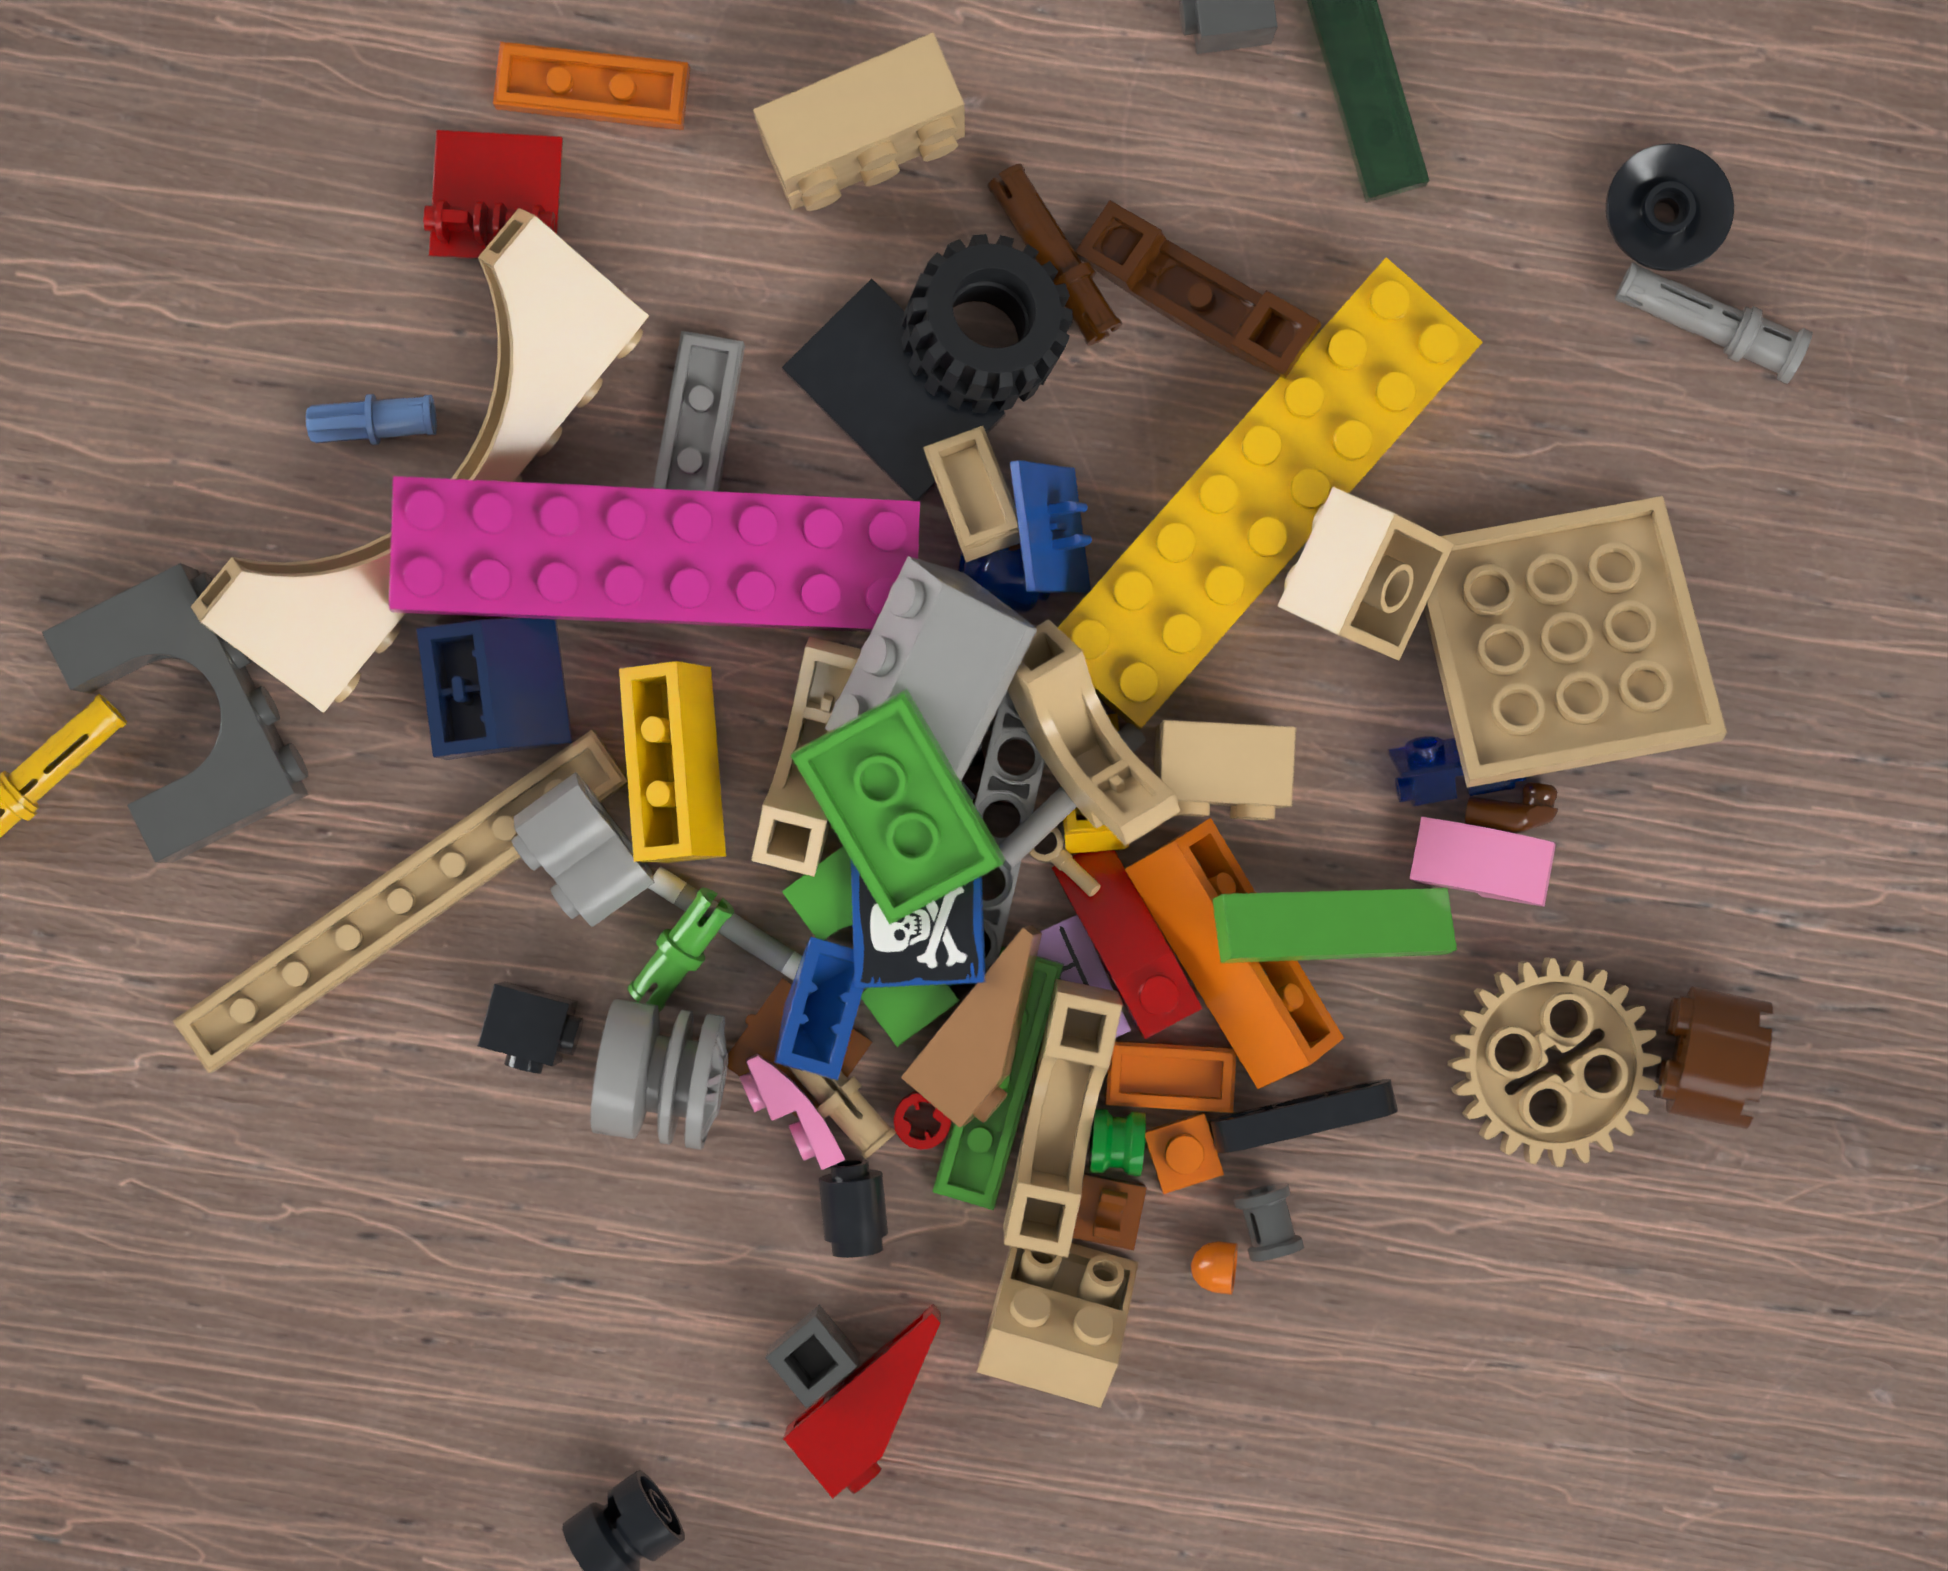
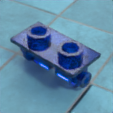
(1430, 769)

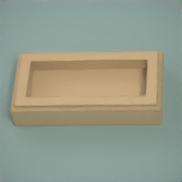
(974, 493)

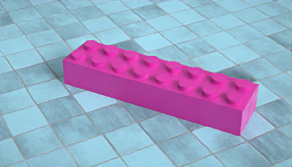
(645, 554)

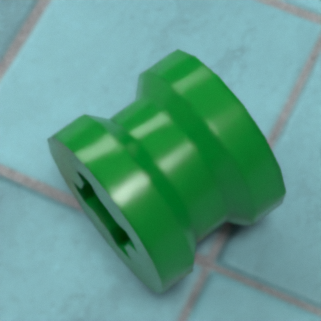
(1117, 1142)

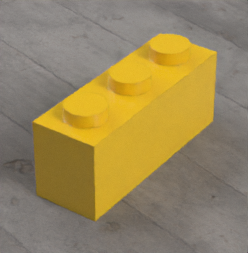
(672, 762)

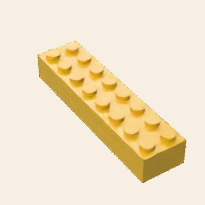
(1261, 490)

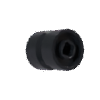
(628, 1528)

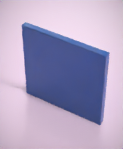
(1051, 528)

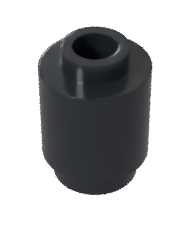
(853, 1209)

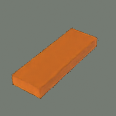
(591, 85)

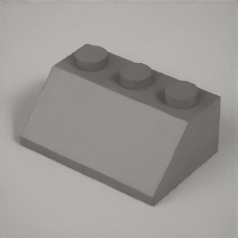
(948, 648)

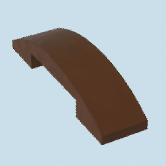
(1196, 294)

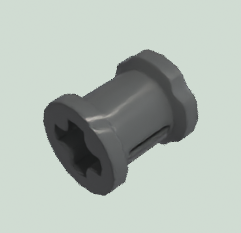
(1268, 1222)

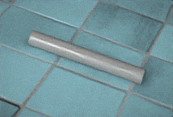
(1052, 812)

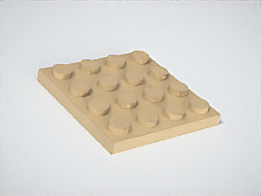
(1570, 643)

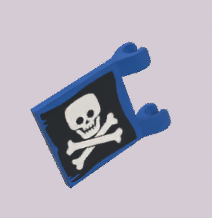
(924, 948)

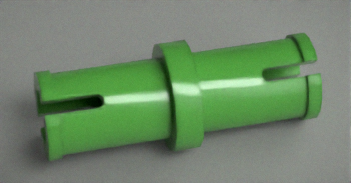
(681, 948)

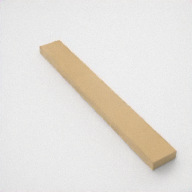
(383, 912)

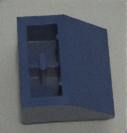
(494, 686)

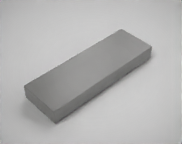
(699, 413)

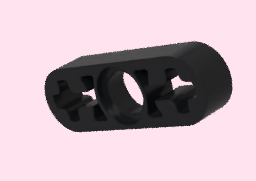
(1304, 1116)

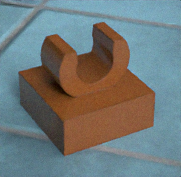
(1109, 1211)

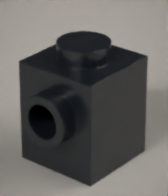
(530, 1027)

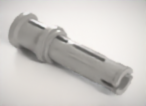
(1740, 332)

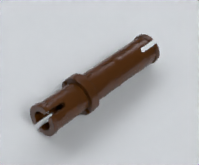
(1043, 233)

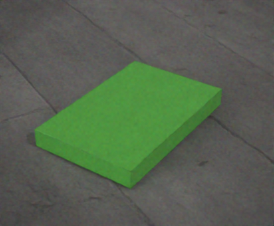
(898, 807)

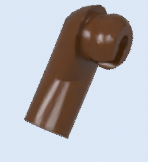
(1514, 817)

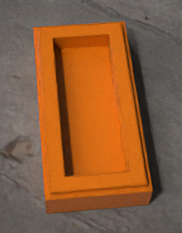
(1171, 1076)

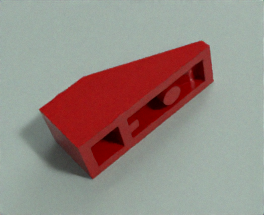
(1130, 944)
(855, 1420)

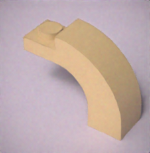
(1080, 742)
(791, 820)

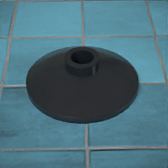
(1686, 182)

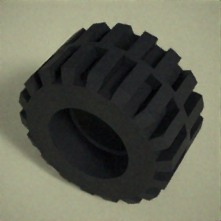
(1009, 282)

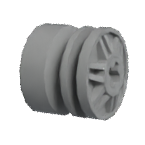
(658, 1074)

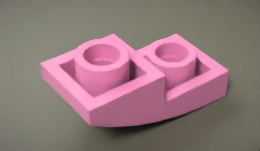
(1482, 861)
(775, 1091)

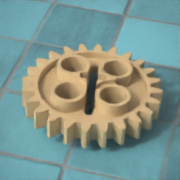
(1581, 1112)

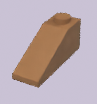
(978, 1043)

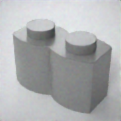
(581, 851)

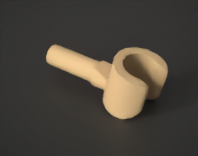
(1064, 861)

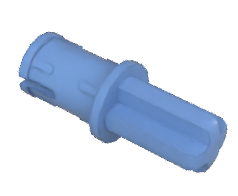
(371, 419)

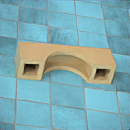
(1060, 1117)

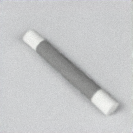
(734, 929)

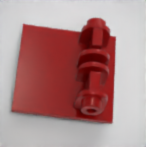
(483, 182)

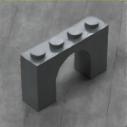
(248, 767)

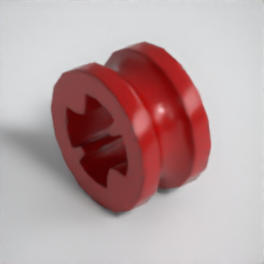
(903, 1125)

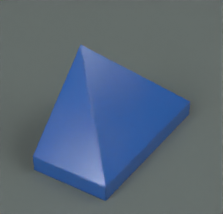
(819, 1010)

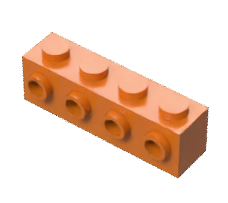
(1247, 1004)

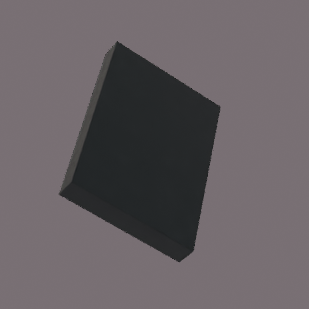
(867, 389)

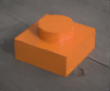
(1183, 1153)

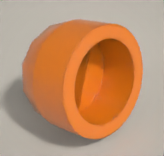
(1216, 1267)

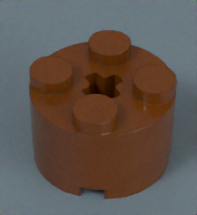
(1716, 1056)

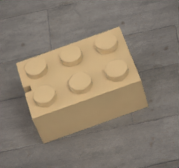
(862, 123)

